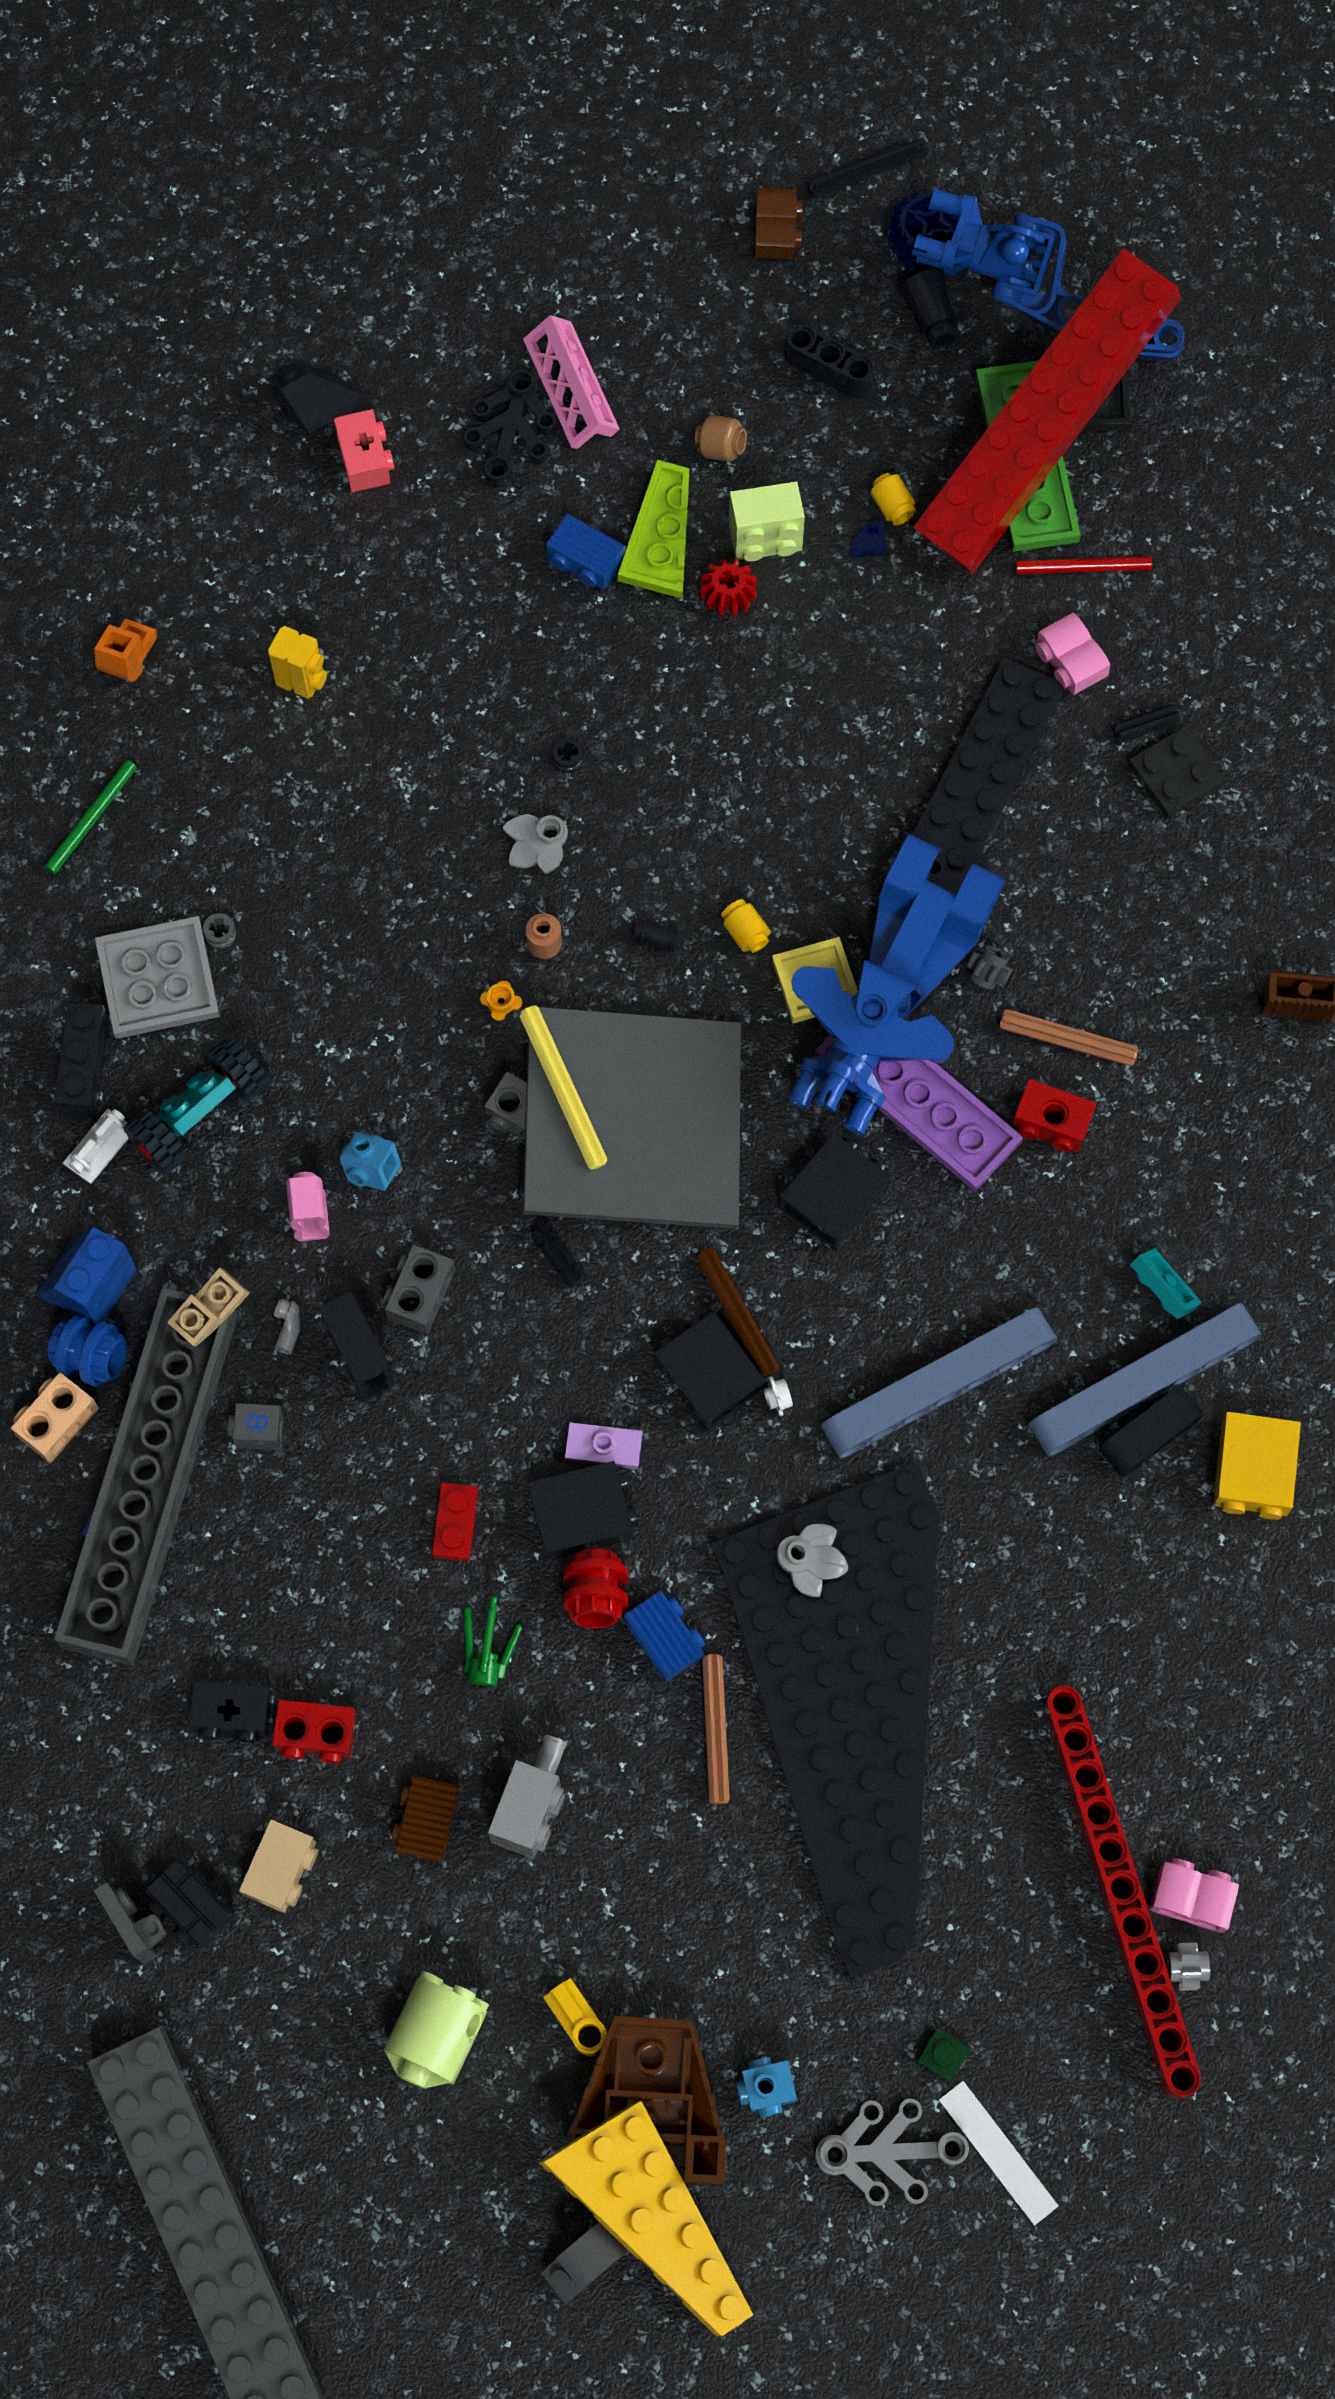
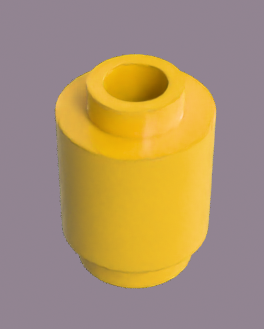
(893, 499)
(745, 926)

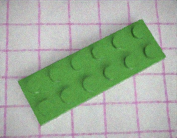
(1050, 512)

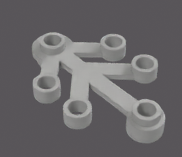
(884, 2152)

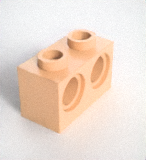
(62, 1422)

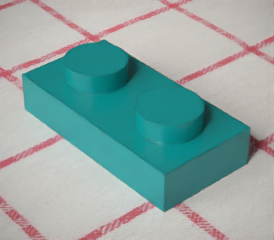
(1165, 1283)

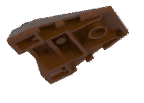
(665, 2070)

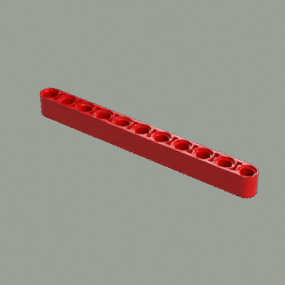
(1116, 1908)

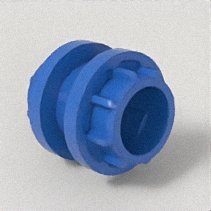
(87, 1350)

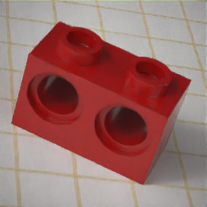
(317, 1720)

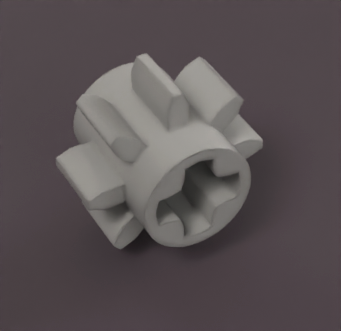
(1188, 1966)

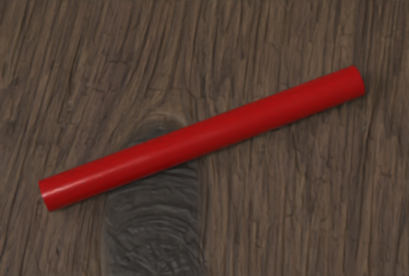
(1083, 565)

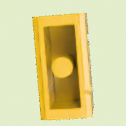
(297, 662)

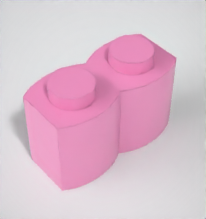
(1072, 653)
(307, 1207)
(1194, 1895)

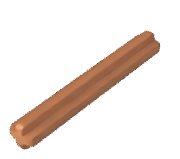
(1068, 1037)
(715, 1729)

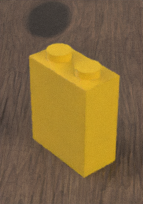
(1256, 1465)

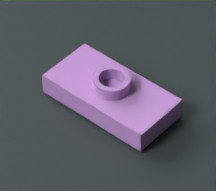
(603, 1444)

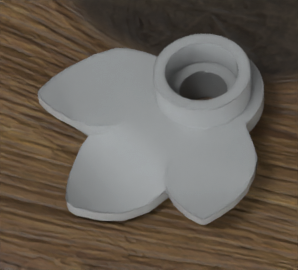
(533, 845)
(817, 1561)

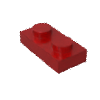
(455, 1522)

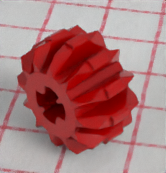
(739, 594)

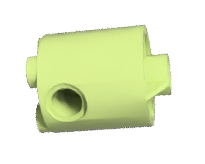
(434, 2032)

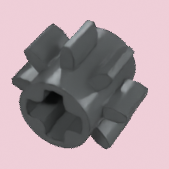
(989, 967)

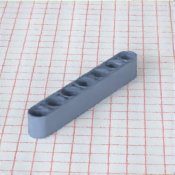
(1145, 1379)
(938, 1382)

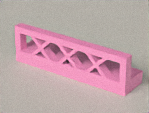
(580, 377)

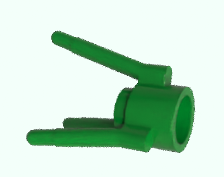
(484, 1668)

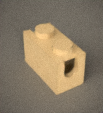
(279, 1866)

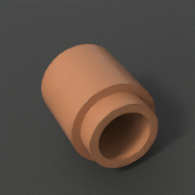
(543, 936)

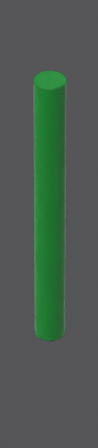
(90, 817)

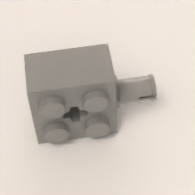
(529, 1801)

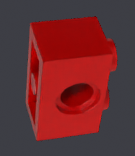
(1043, 1100)

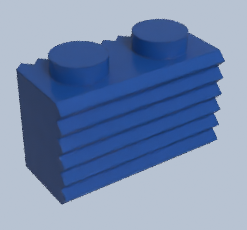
(585, 552)
(664, 1635)

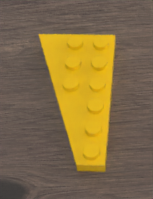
(641, 2199)

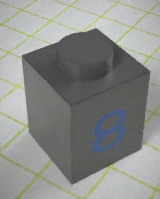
(256, 1426)

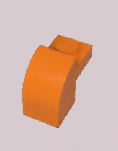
(124, 649)

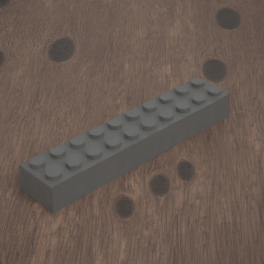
(143, 1488)
(202, 2222)

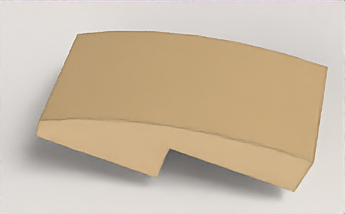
(209, 1308)

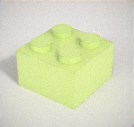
(766, 521)

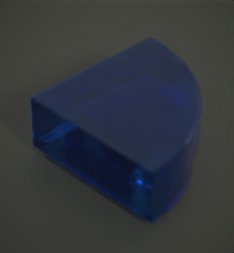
(870, 541)

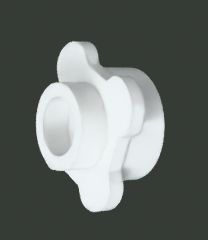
(778, 1395)

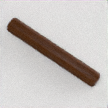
(737, 1312)

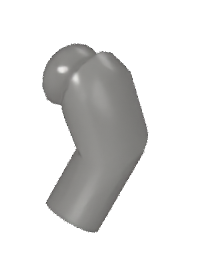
(291, 1325)

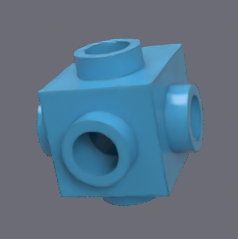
(370, 1161)
(782, 2087)

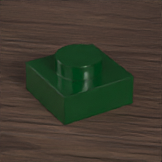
(943, 2055)

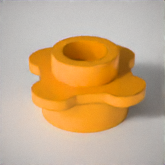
(497, 991)

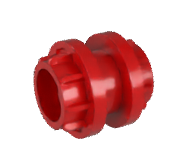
(595, 1588)

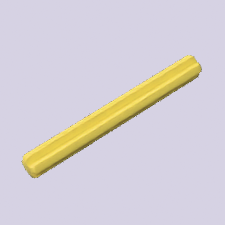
(563, 1087)

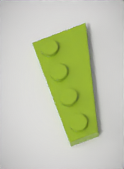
(659, 536)

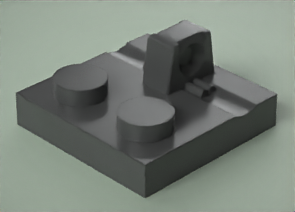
(137, 1935)

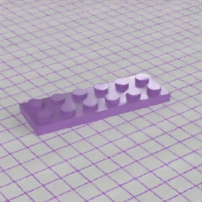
(943, 1118)

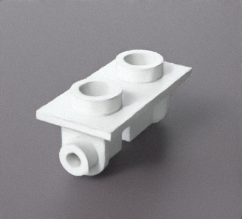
(98, 1146)

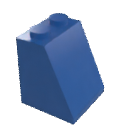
(89, 1276)

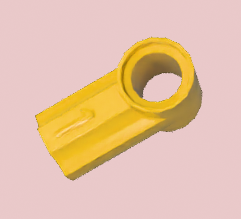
(574, 2015)

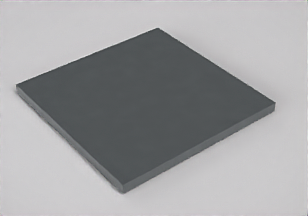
(662, 1109)

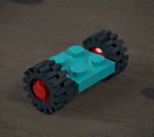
(235, 1073)

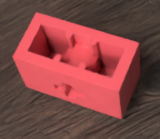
(367, 467)

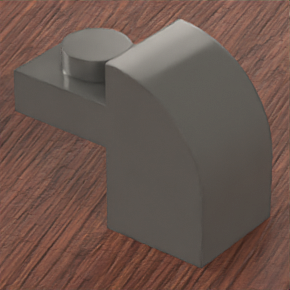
(583, 2262)

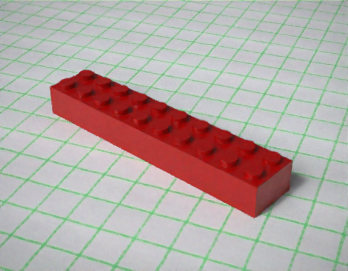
(1048, 411)

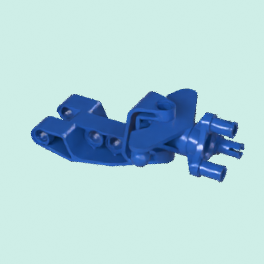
(1006, 255)
(915, 945)

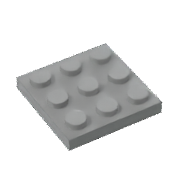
(157, 977)

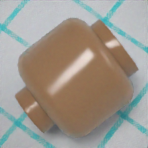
(721, 438)

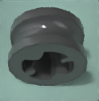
(212, 922)

